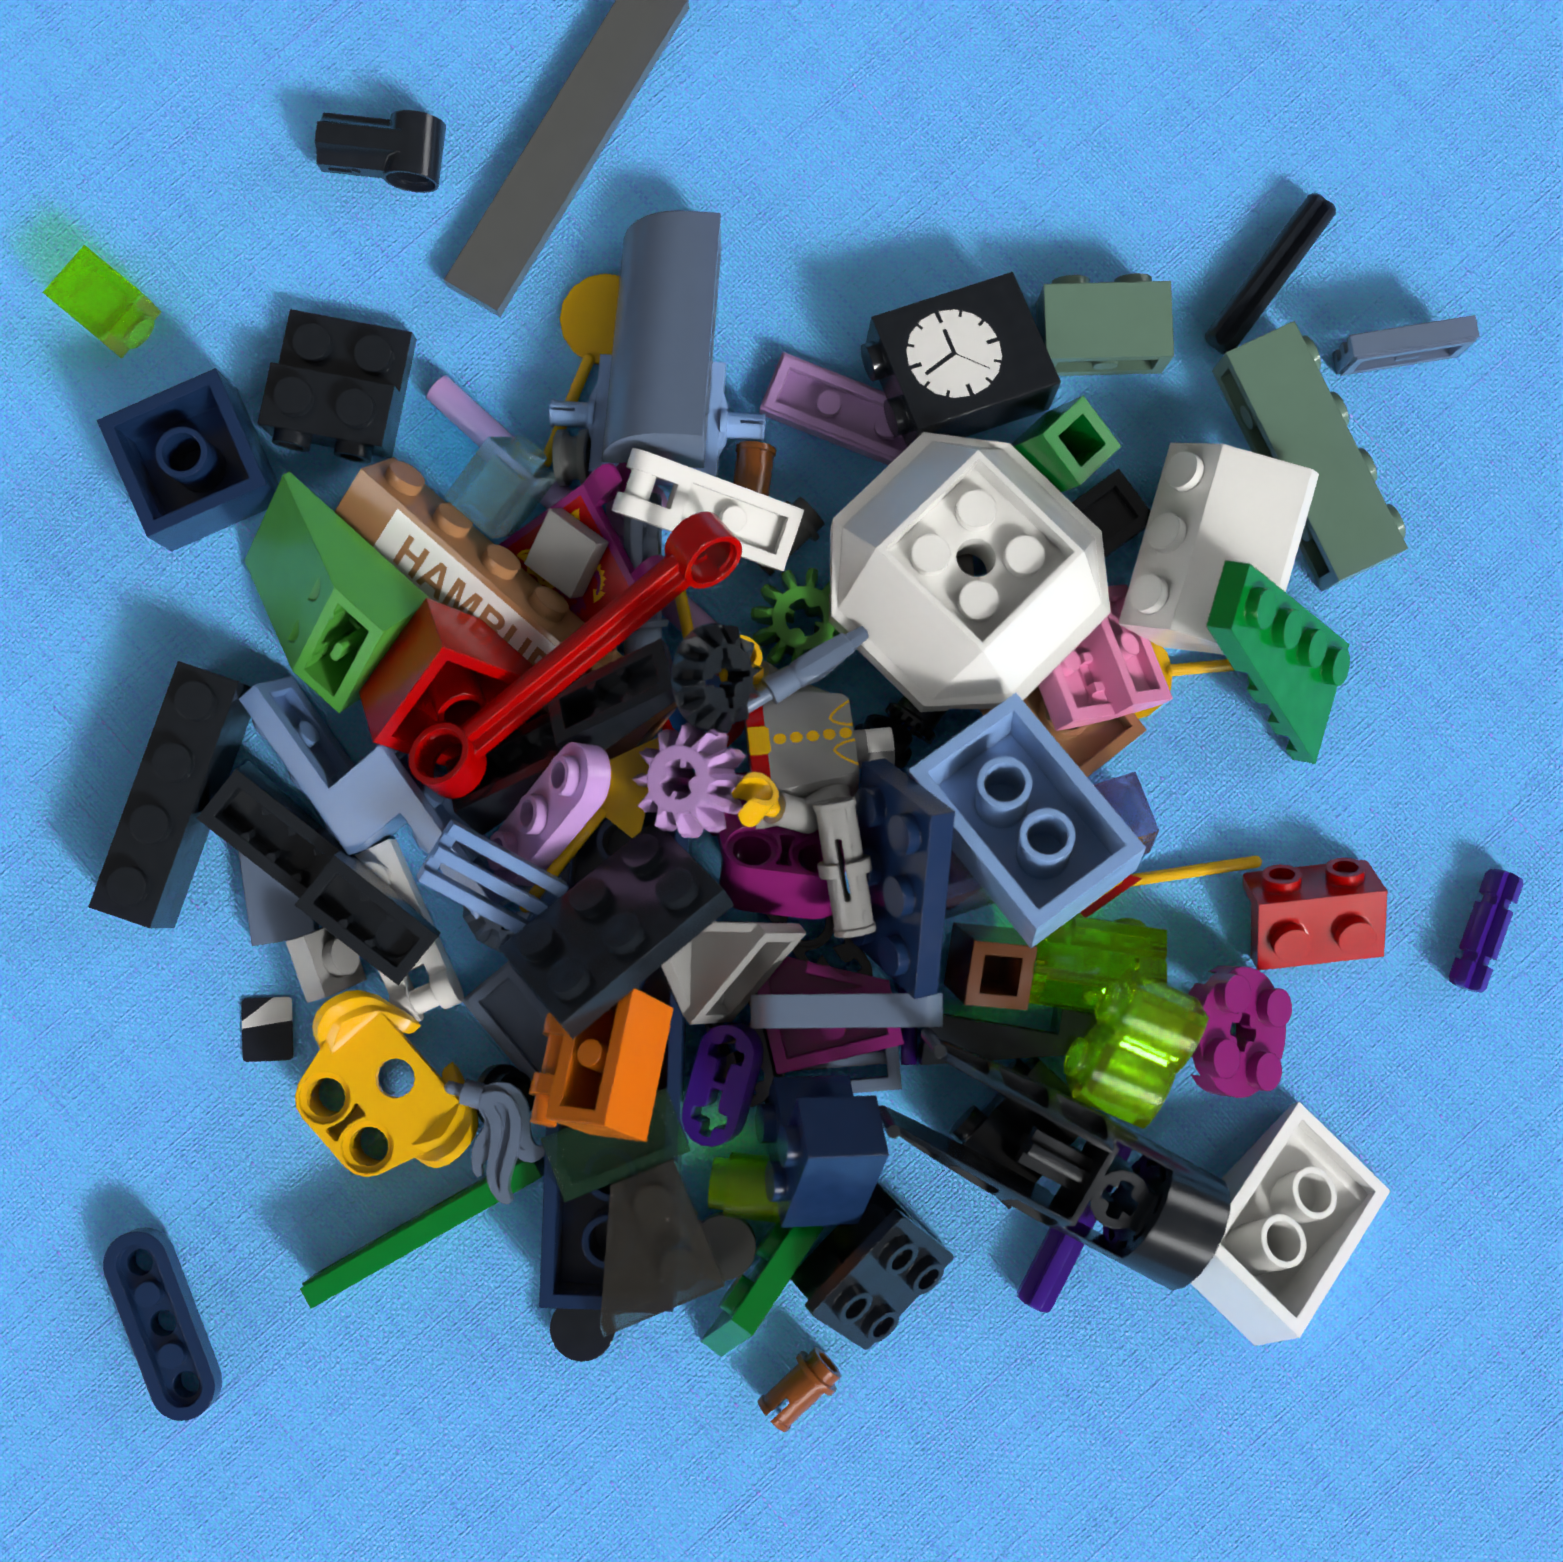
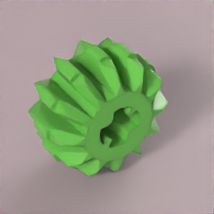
(807, 597)

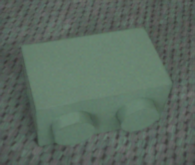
(1107, 325)

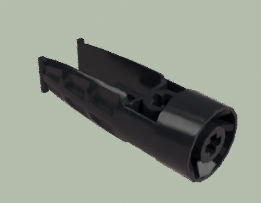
(1156, 1222)

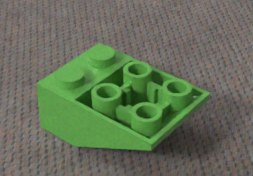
(327, 593)

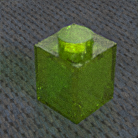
(103, 302)

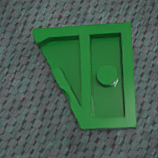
(753, 1296)

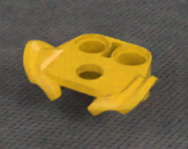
(355, 1039)

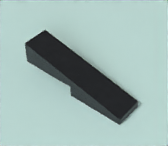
(589, 711)
(314, 866)
(1009, 1041)

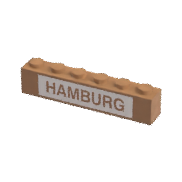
(465, 569)

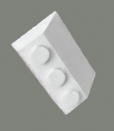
(1208, 510)

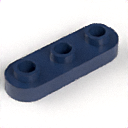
(160, 1352)

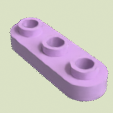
(555, 808)

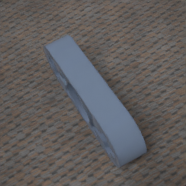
(845, 1011)

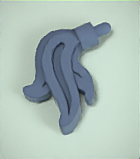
(504, 1133)

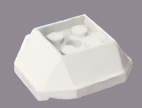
(928, 623)

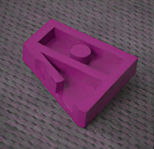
(809, 1047)

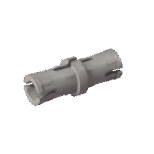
(850, 911)

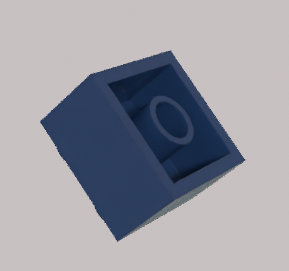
(190, 460)

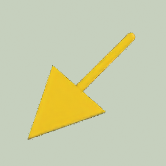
(619, 807)

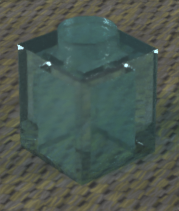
(502, 485)

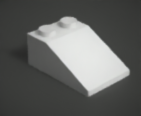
(1290, 1227)

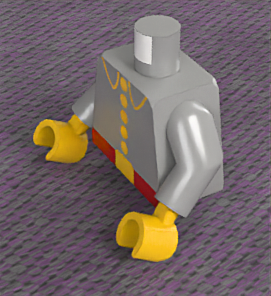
(802, 754)

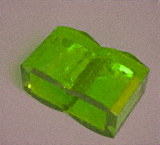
(1134, 1047)

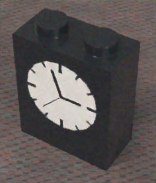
(960, 361)

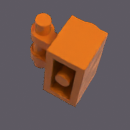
(606, 1074)

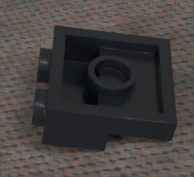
(337, 386)

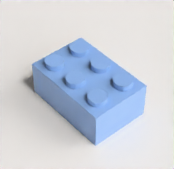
(1028, 820)

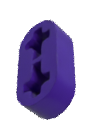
(708, 1080)

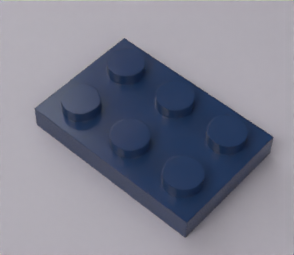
(910, 855)

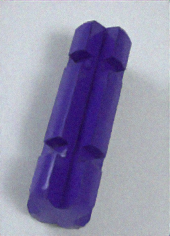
(1486, 930)

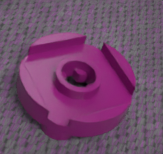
(1253, 1057)

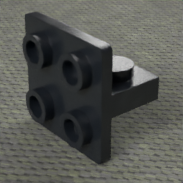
(871, 1271)

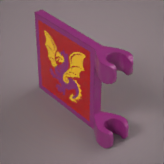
(615, 568)

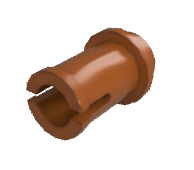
(754, 466)
(802, 1387)

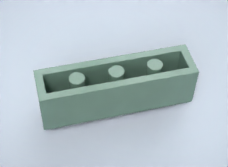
(1296, 419)

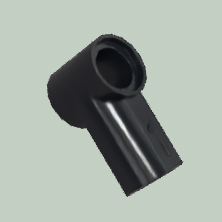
(398, 149)

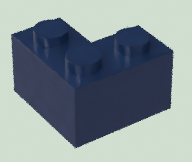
(821, 1149)

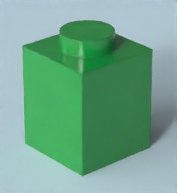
(1067, 444)

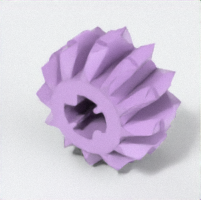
(672, 772)

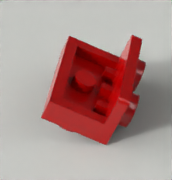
(1316, 913)

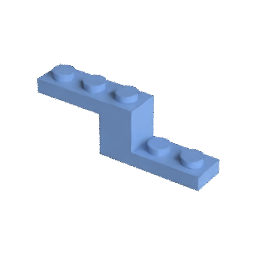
(360, 801)

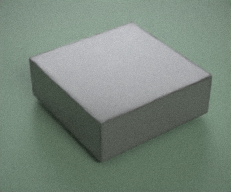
(566, 552)

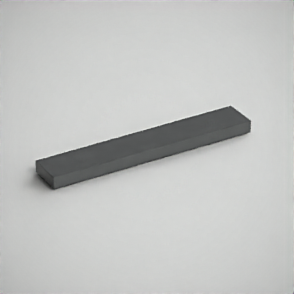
(563, 150)

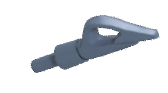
(808, 667)

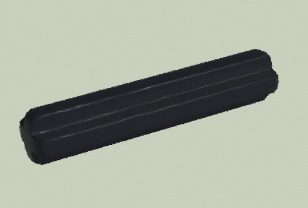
(1270, 273)

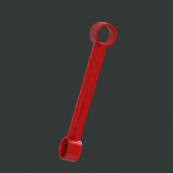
(697, 554)

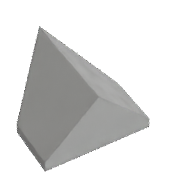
(726, 966)

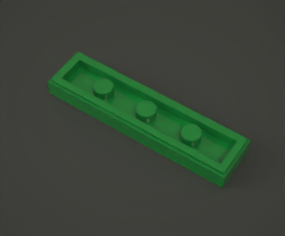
(412, 1235)

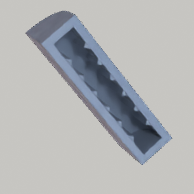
(664, 338)

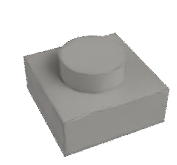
(324, 964)

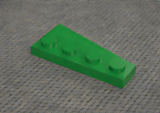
(1285, 650)

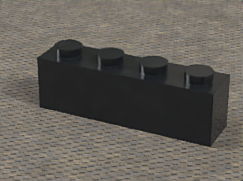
(178, 776)

